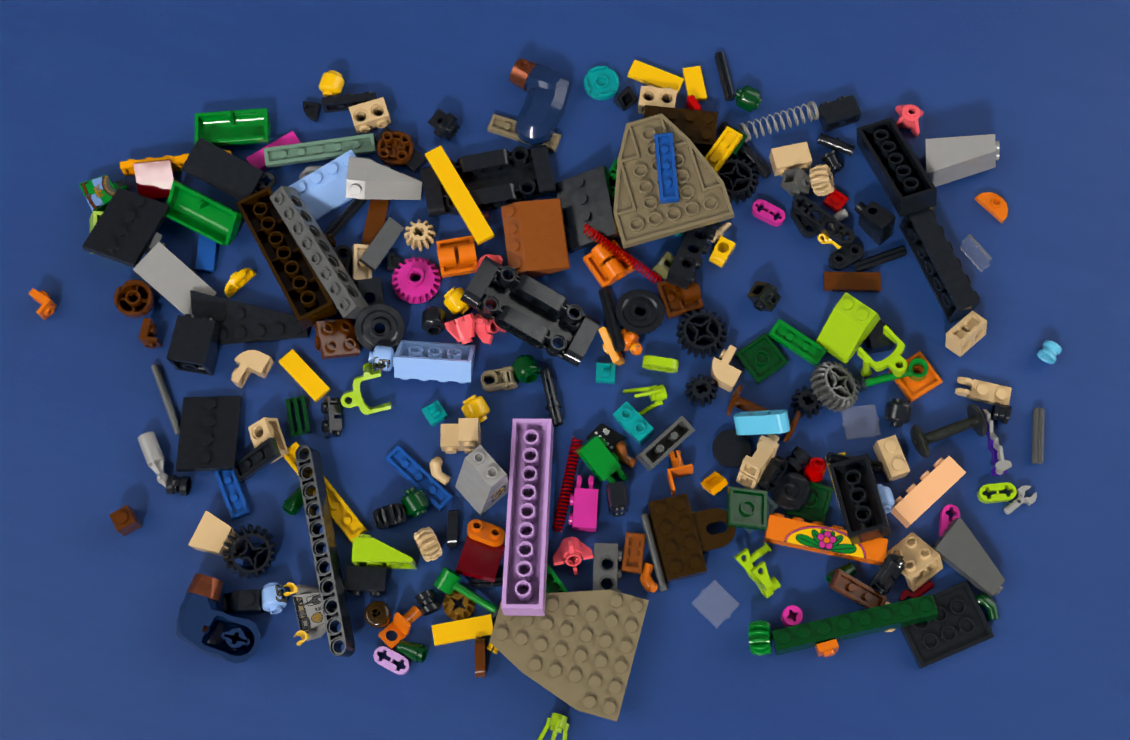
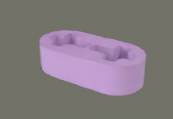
(389, 664)

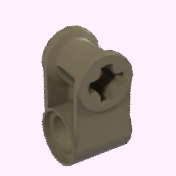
(500, 379)

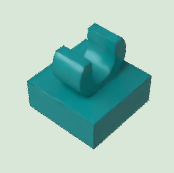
(605, 373)
(434, 413)

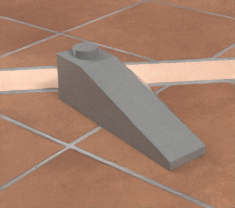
(379, 182)

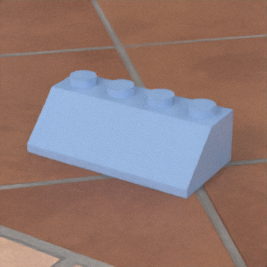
(325, 187)
(434, 361)

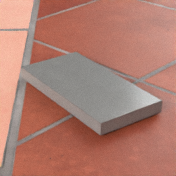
(171, 277)

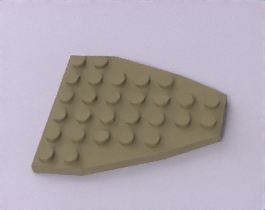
(637, 197)
(578, 647)

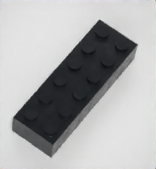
(896, 167)
(939, 264)

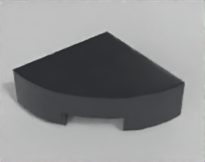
(312, 110)
(393, 262)

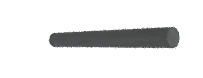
(166, 398)
(654, 552)

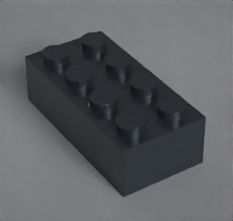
(859, 499)

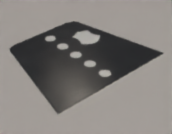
(608, 434)

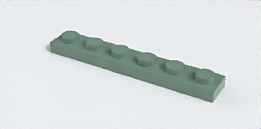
(318, 150)

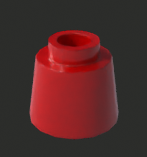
(815, 469)

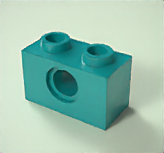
(633, 423)

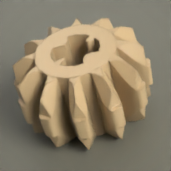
(821, 180)
(426, 232)
(428, 544)

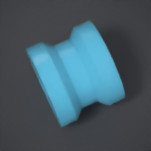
(1049, 352)

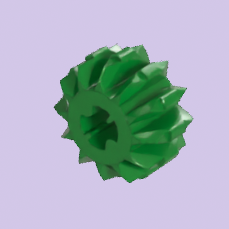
(760, 637)

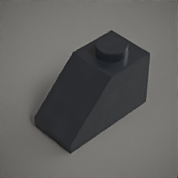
(877, 341)
(243, 602)

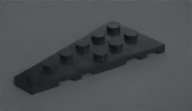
(245, 322)

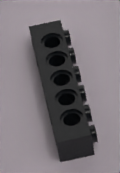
(680, 275)

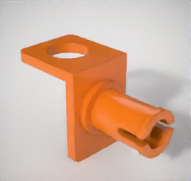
(678, 469)
(400, 625)

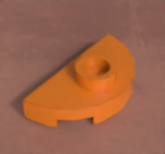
(994, 205)

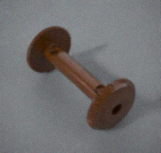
(746, 405)

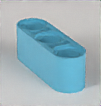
(761, 422)

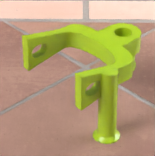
(894, 362)
(355, 394)
(764, 583)

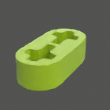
(660, 364)
(996, 497)

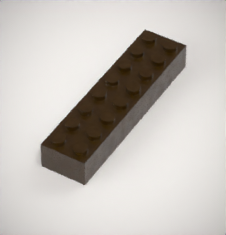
(286, 260)

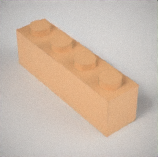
(928, 491)

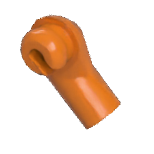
(646, 579)

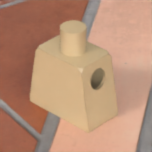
(211, 535)

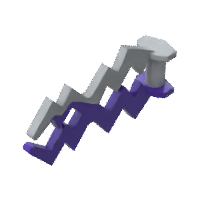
(1000, 465)

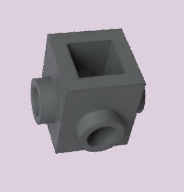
(796, 182)

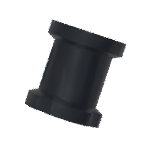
(833, 162)

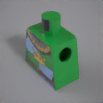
(100, 191)

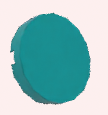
(601, 83)

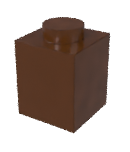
(125, 520)

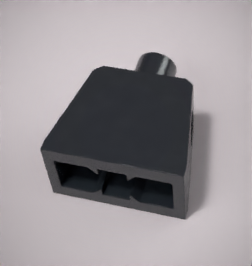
(875, 221)

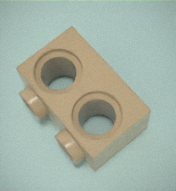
(657, 95)
(369, 111)
(966, 333)
(266, 429)

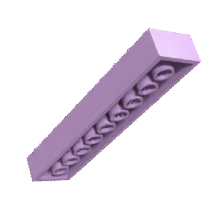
(528, 518)

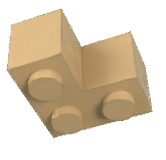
(461, 436)

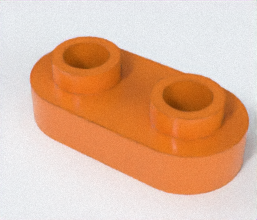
(485, 533)

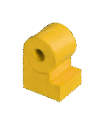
(722, 251)

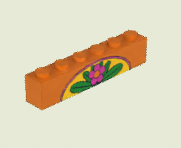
(822, 539)

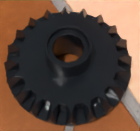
(642, 302)
(384, 314)

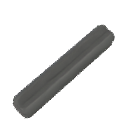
(1038, 436)

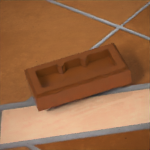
(633, 553)

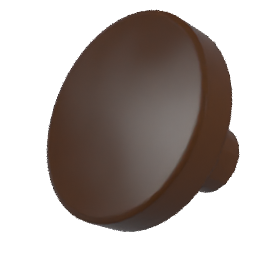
(395, 148)

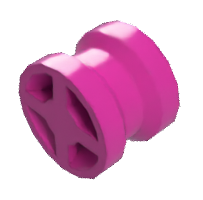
(788, 618)

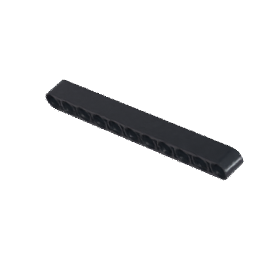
(330, 556)

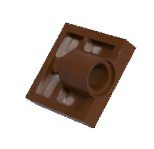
(679, 300)
(336, 338)

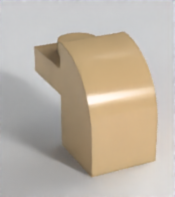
(251, 362)
(723, 373)

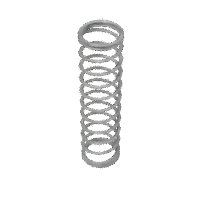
(809, 111)

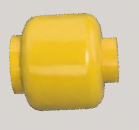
(331, 83)
(453, 302)
(475, 408)

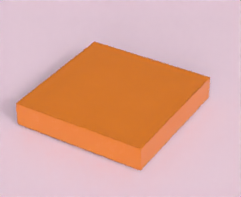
(916, 389)

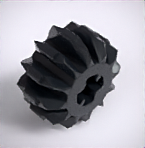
(706, 396)
(799, 402)
(389, 516)

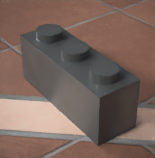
(665, 443)

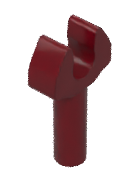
(918, 593)

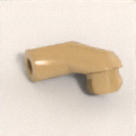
(436, 470)

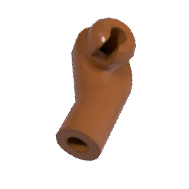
(621, 452)

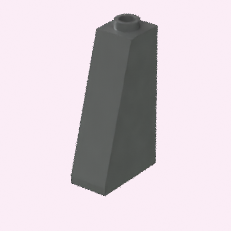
(967, 557)

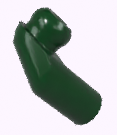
(990, 604)

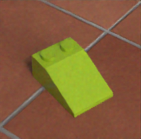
(847, 328)
(372, 552)

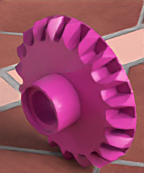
(416, 291)

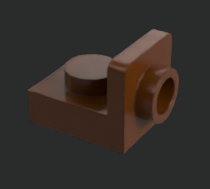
(148, 333)

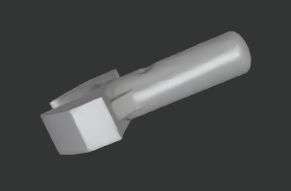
(1020, 500)

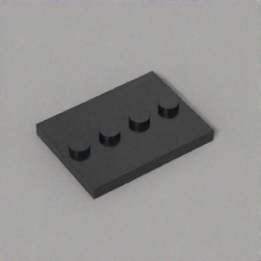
(587, 201)
(126, 227)
(209, 434)
(956, 628)

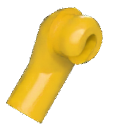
(823, 239)

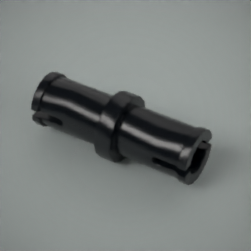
(836, 144)

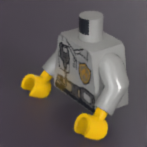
(308, 611)

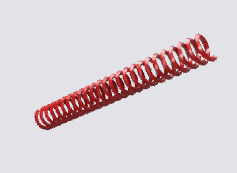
(621, 251)
(564, 484)

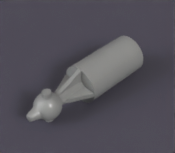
(153, 455)

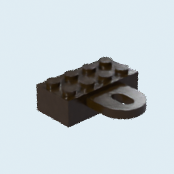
(695, 124)
(683, 536)

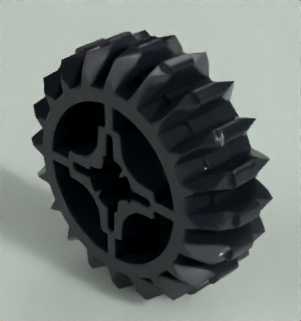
(748, 180)
(708, 319)
(240, 553)

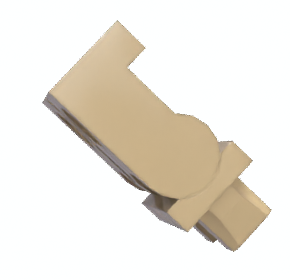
(755, 466)

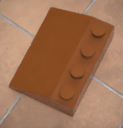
(535, 237)

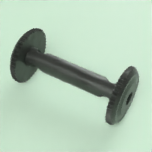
(975, 420)

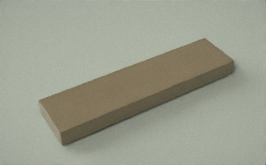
(506, 127)

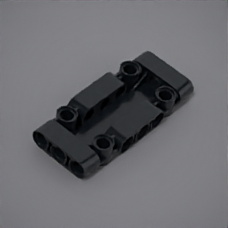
(493, 179)
(531, 311)

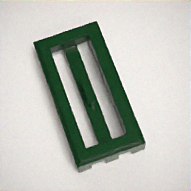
(295, 400)

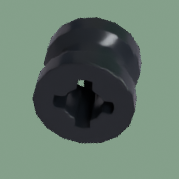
(1001, 413)

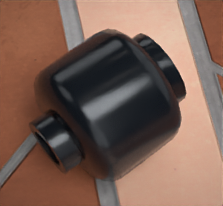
(433, 320)
(898, 412)

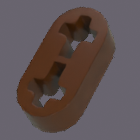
(480, 657)

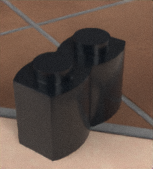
(617, 498)

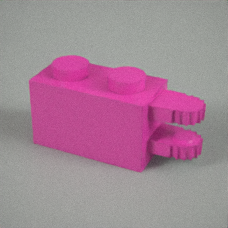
(585, 507)

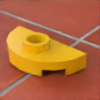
(238, 280)

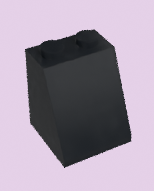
(194, 344)

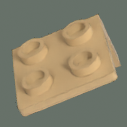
(920, 560)

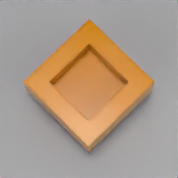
(714, 483)

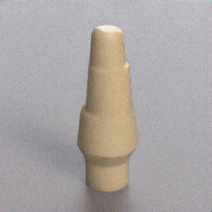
(720, 231)

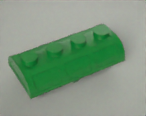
(233, 127)
(203, 214)

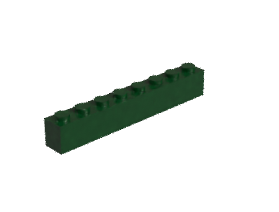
(855, 624)

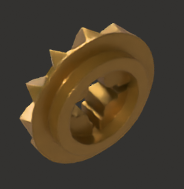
(459, 613)

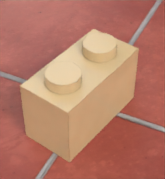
(790, 157)
(892, 458)

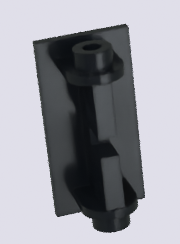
(330, 424)
(892, 566)

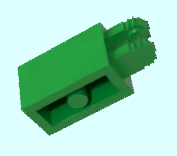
(600, 460)

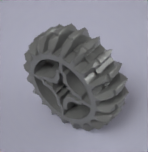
(834, 386)

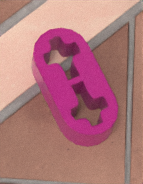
(768, 213)
(944, 518)

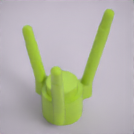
(655, 393)
(556, 723)

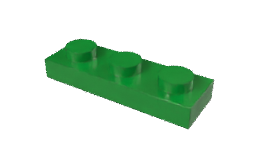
(797, 342)

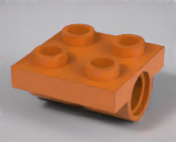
(457, 256)
(606, 266)

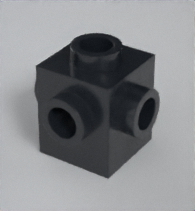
(444, 125)
(763, 296)

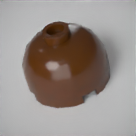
(134, 299)

